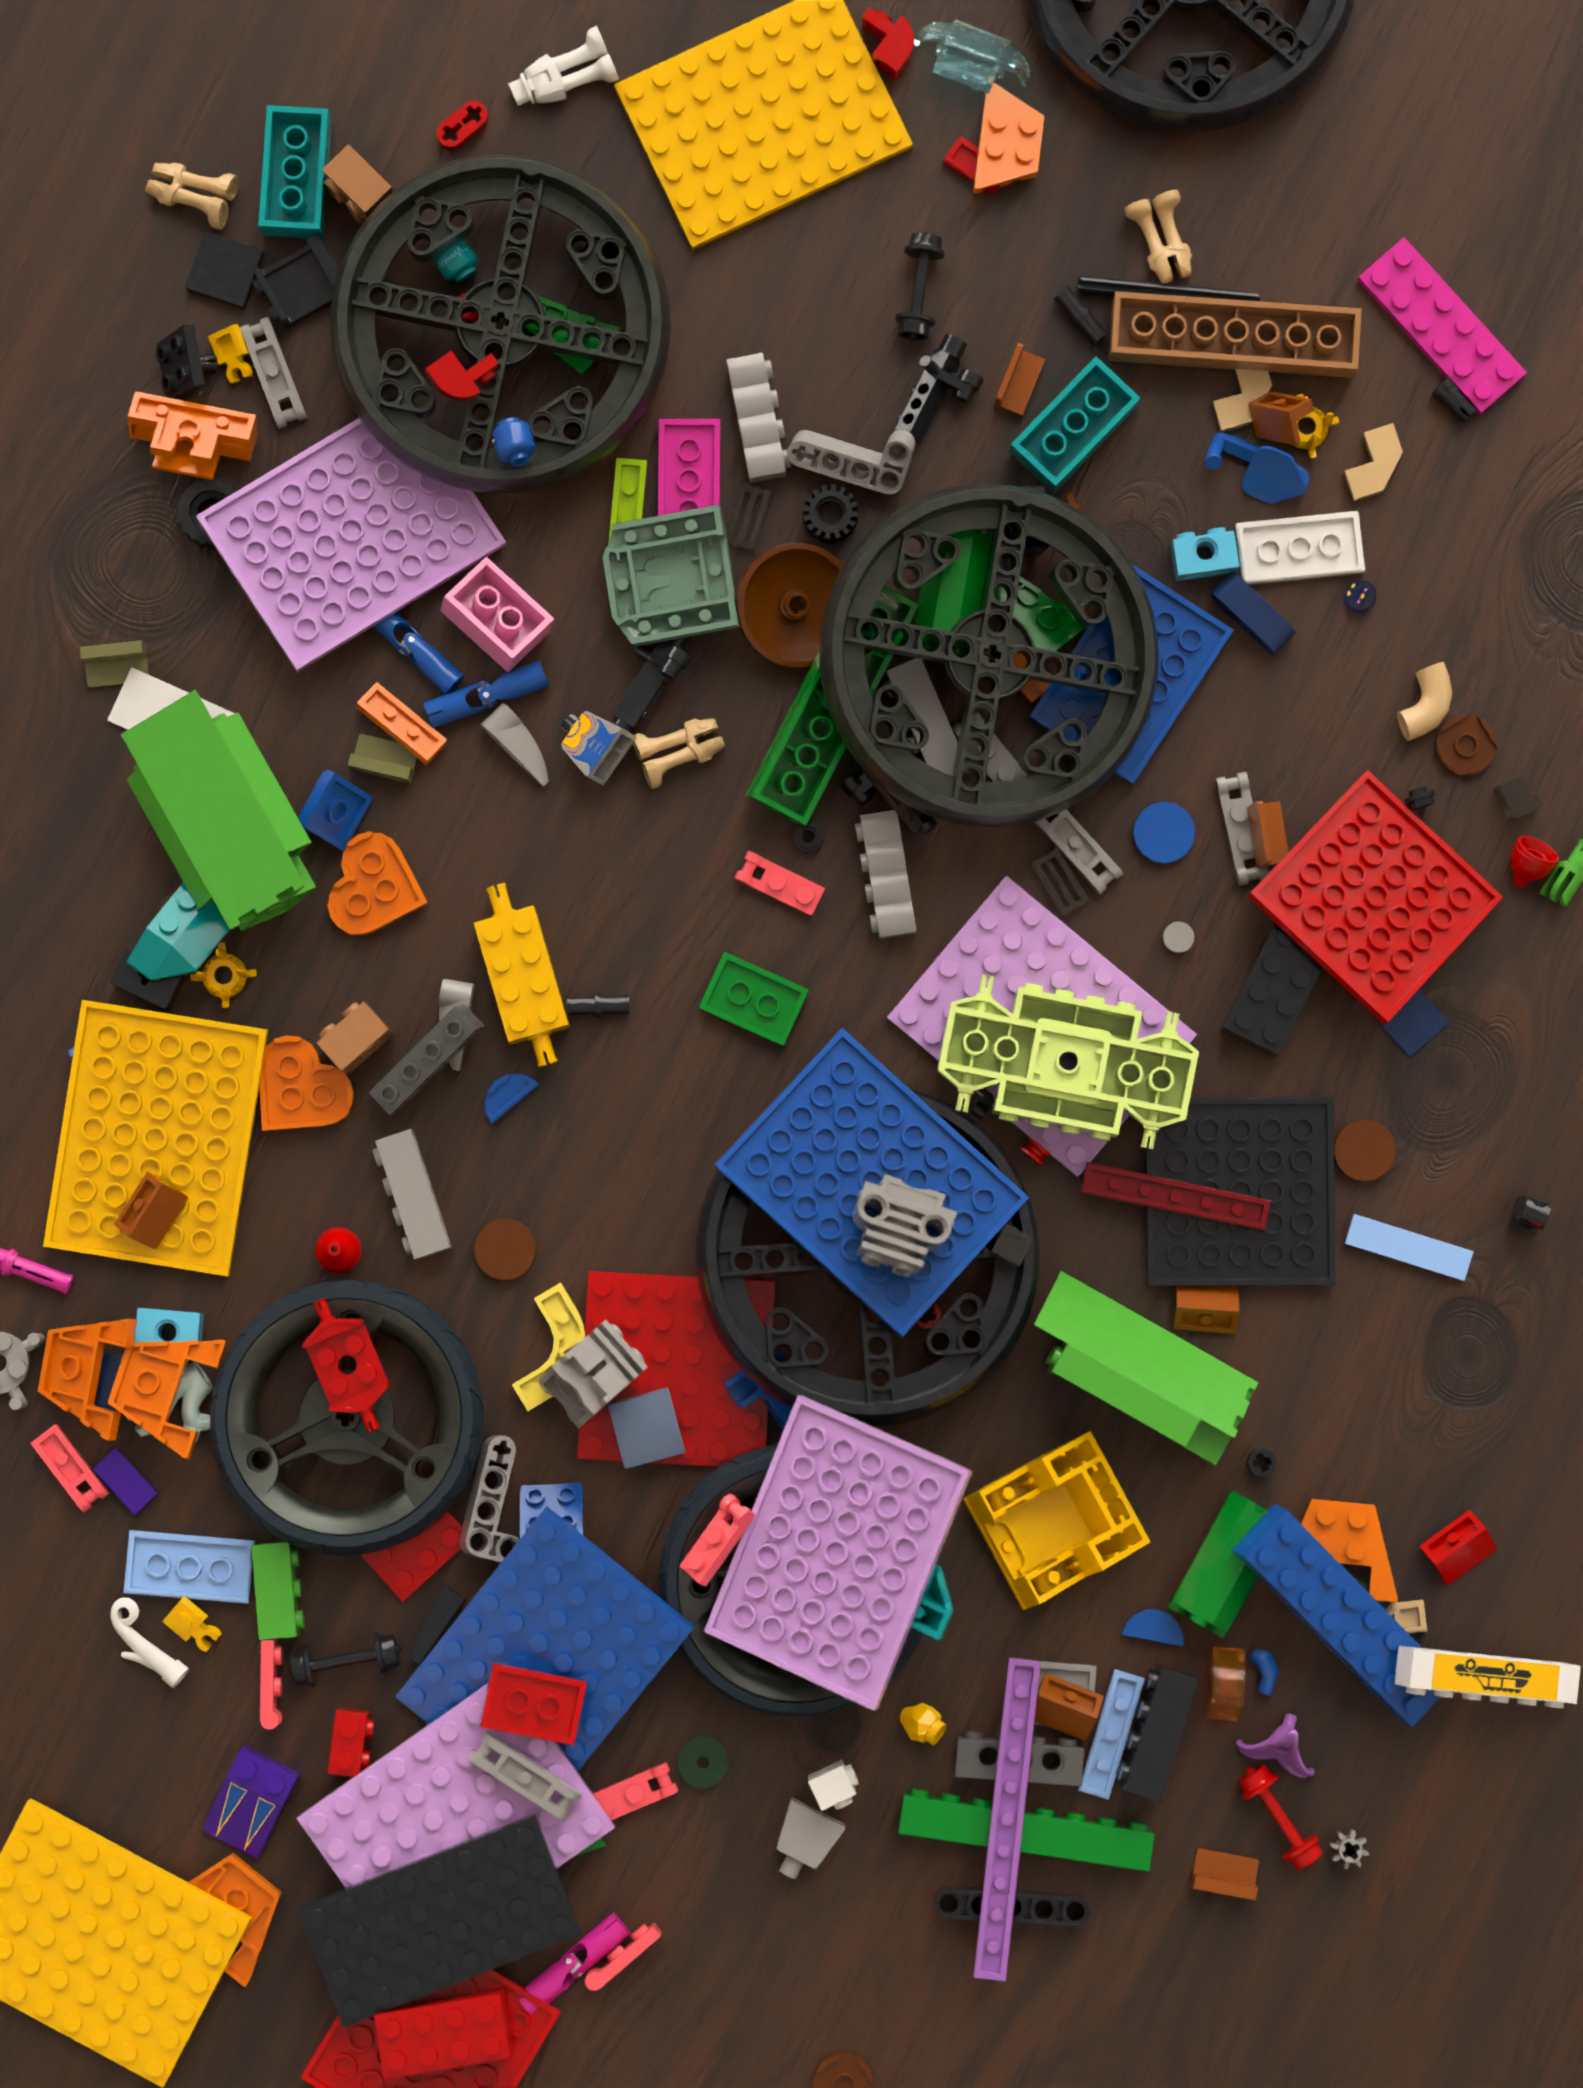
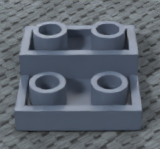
(646, 1427)

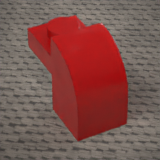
(897, 42)
(457, 383)

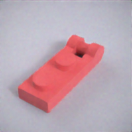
(780, 884)
(69, 1467)
(717, 1540)
(270, 1684)
(636, 1791)
(621, 1957)

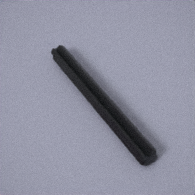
(1108, 286)

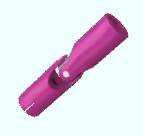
(563, 1973)

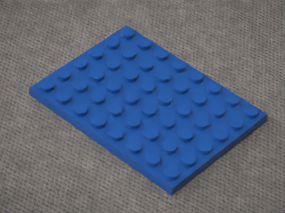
(851, 1125)
(557, 1612)

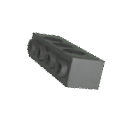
(427, 1059)
(1067, 1772)

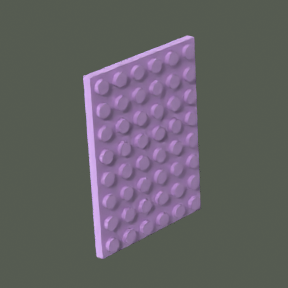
(344, 540)
(1019, 945)
(838, 1552)
(434, 1797)

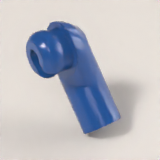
(1268, 1669)

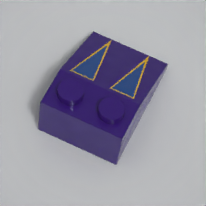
(251, 1801)

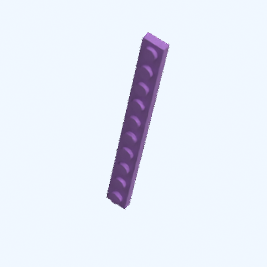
(1006, 1819)

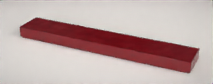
(1175, 1196)

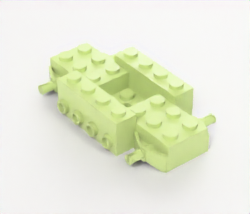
(1022, 1053)

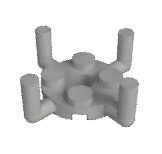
(17, 1365)

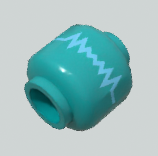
(457, 262)

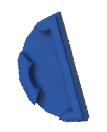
(506, 1093)
(1154, 1626)

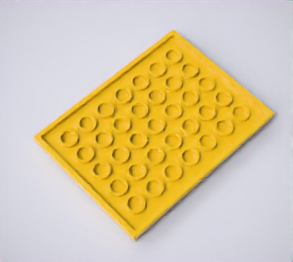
(762, 117)
(163, 1101)
(107, 1942)

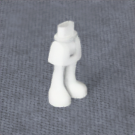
(544, 77)

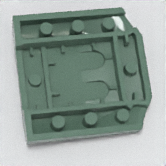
(671, 576)

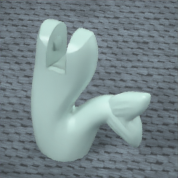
(193, 1390)

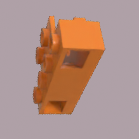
(190, 435)

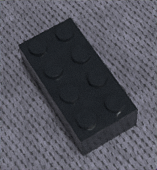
(1272, 994)
(1157, 1733)

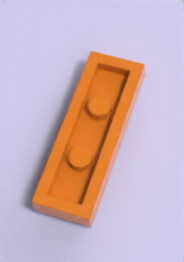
(401, 723)

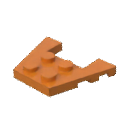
(73, 1370)
(150, 1382)
(1354, 1538)
(249, 1892)

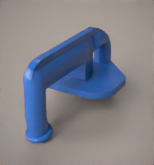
(1271, 472)

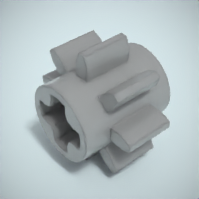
(1340, 1848)

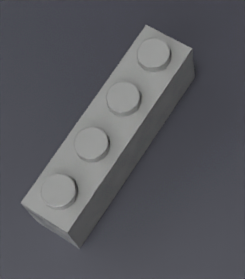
(919, 690)
(413, 1195)

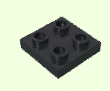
(181, 363)

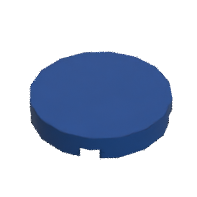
(1163, 832)

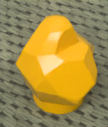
(923, 1723)

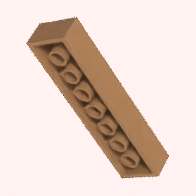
(1235, 334)

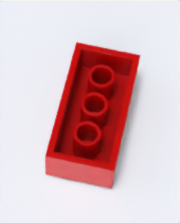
(444, 2034)

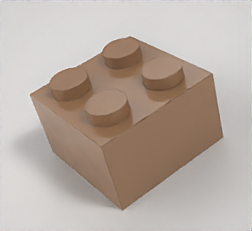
(355, 184)
(354, 1037)

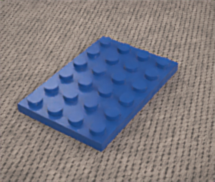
(1187, 647)

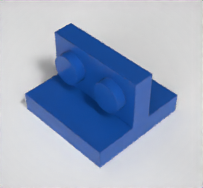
(334, 809)

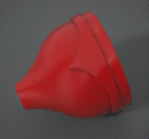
(1532, 860)
(338, 1250)

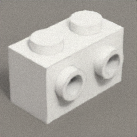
(834, 1785)

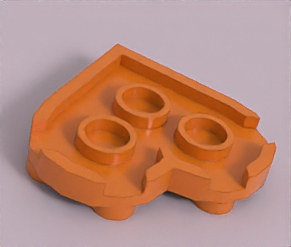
(374, 886)
(299, 1089)

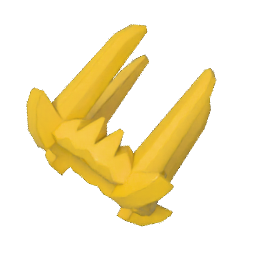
(1321, 423)
(238, 979)

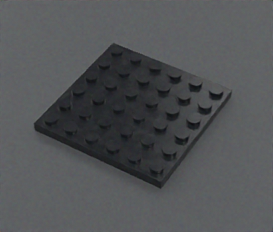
(1258, 1150)

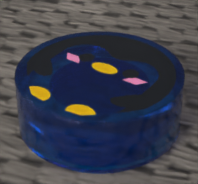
(1360, 596)

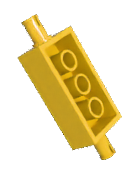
(521, 975)

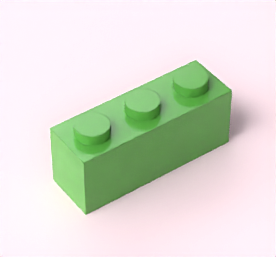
(277, 1590)

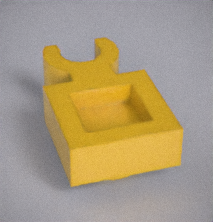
(229, 348)
(188, 1621)

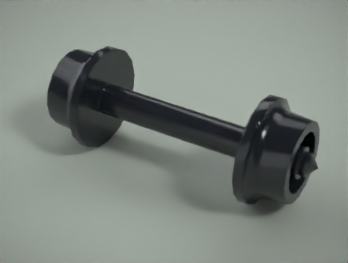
(924, 248)
(305, 1668)

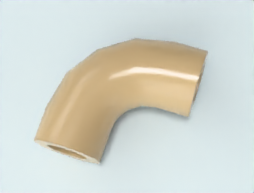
(1431, 707)

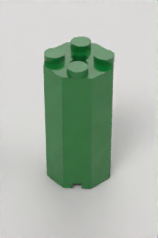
(956, 588)
(1216, 1577)

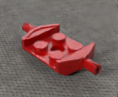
(327, 1347)

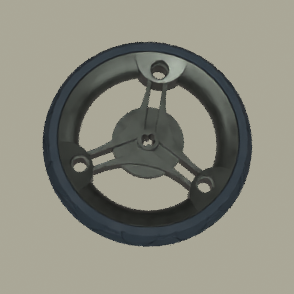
(360, 1528)
(714, 1660)

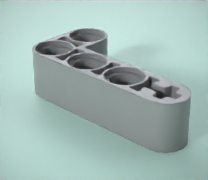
(851, 454)
(493, 1497)

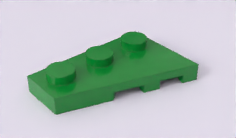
(560, 311)
(1046, 620)

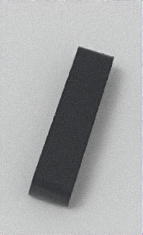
(1026, 1912)

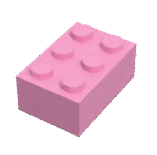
(497, 614)

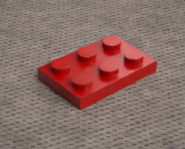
(417, 1559)
(533, 1703)

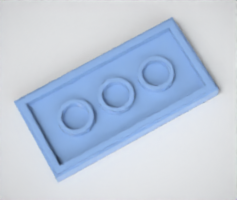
(189, 1566)

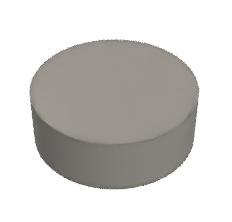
(1178, 937)

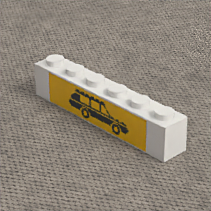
(1487, 1675)

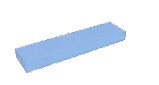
(1408, 1247)
(1111, 1734)

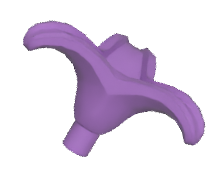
(1280, 1746)

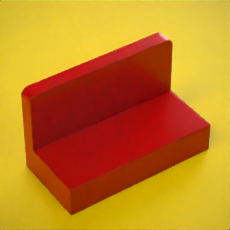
(1458, 1547)

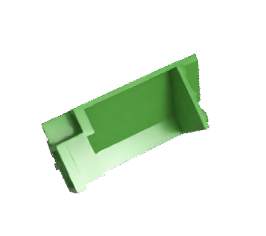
(219, 812)
(1143, 1369)

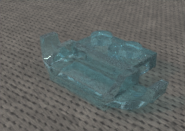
(973, 55)

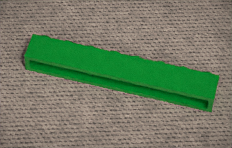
(1041, 1831)

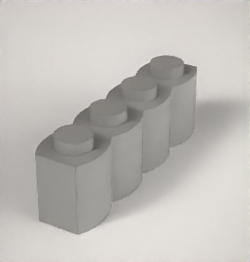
(756, 417)
(887, 874)

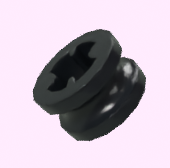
(1266, 1454)

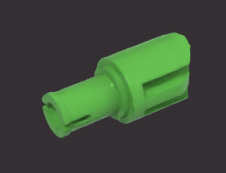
(1565, 878)

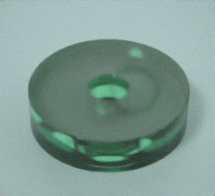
(707, 1748)

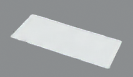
(145, 696)

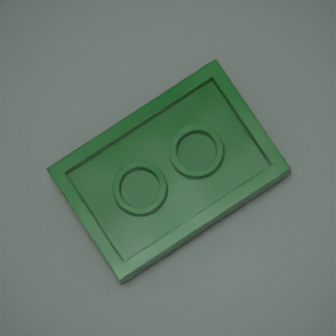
(753, 999)

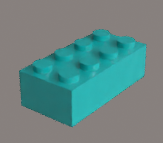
(292, 174)
(1074, 425)

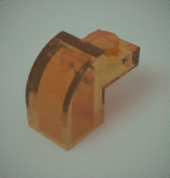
(1226, 1683)

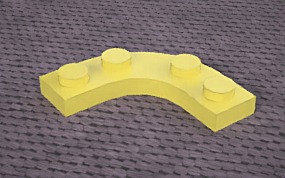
(567, 1332)

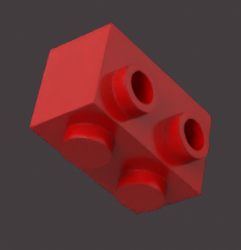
(349, 1742)

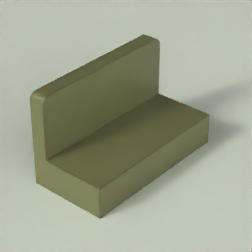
(111, 662)
(382, 759)

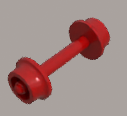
(1303, 1851)

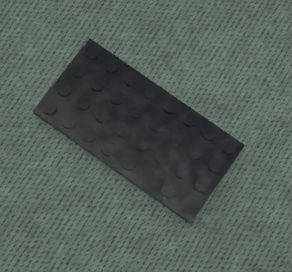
(439, 1920)

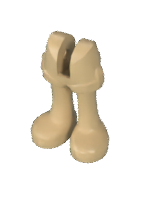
(215, 208)
(1164, 208)
(702, 752)

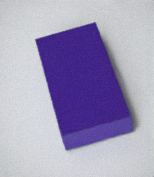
(125, 1480)

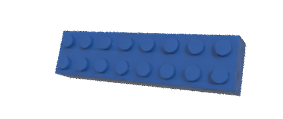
(1332, 1607)

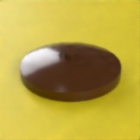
(785, 601)

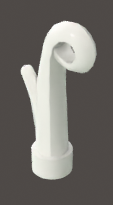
(144, 1652)

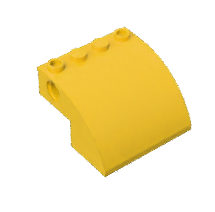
(1056, 1520)

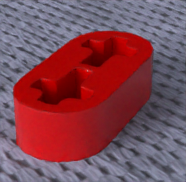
(457, 120)

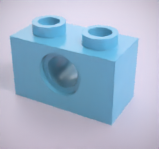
(1188, 564)
(151, 1322)

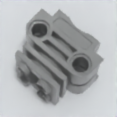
(899, 1231)
(593, 1372)

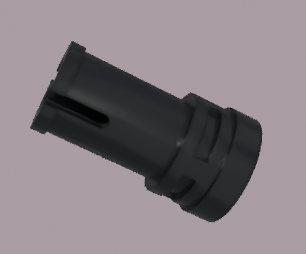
(1449, 394)

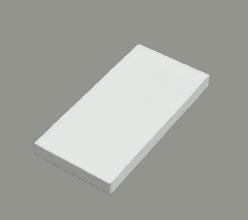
(1300, 548)

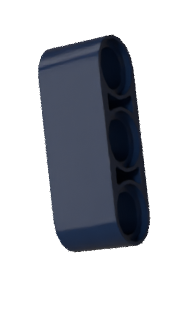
(1252, 613)

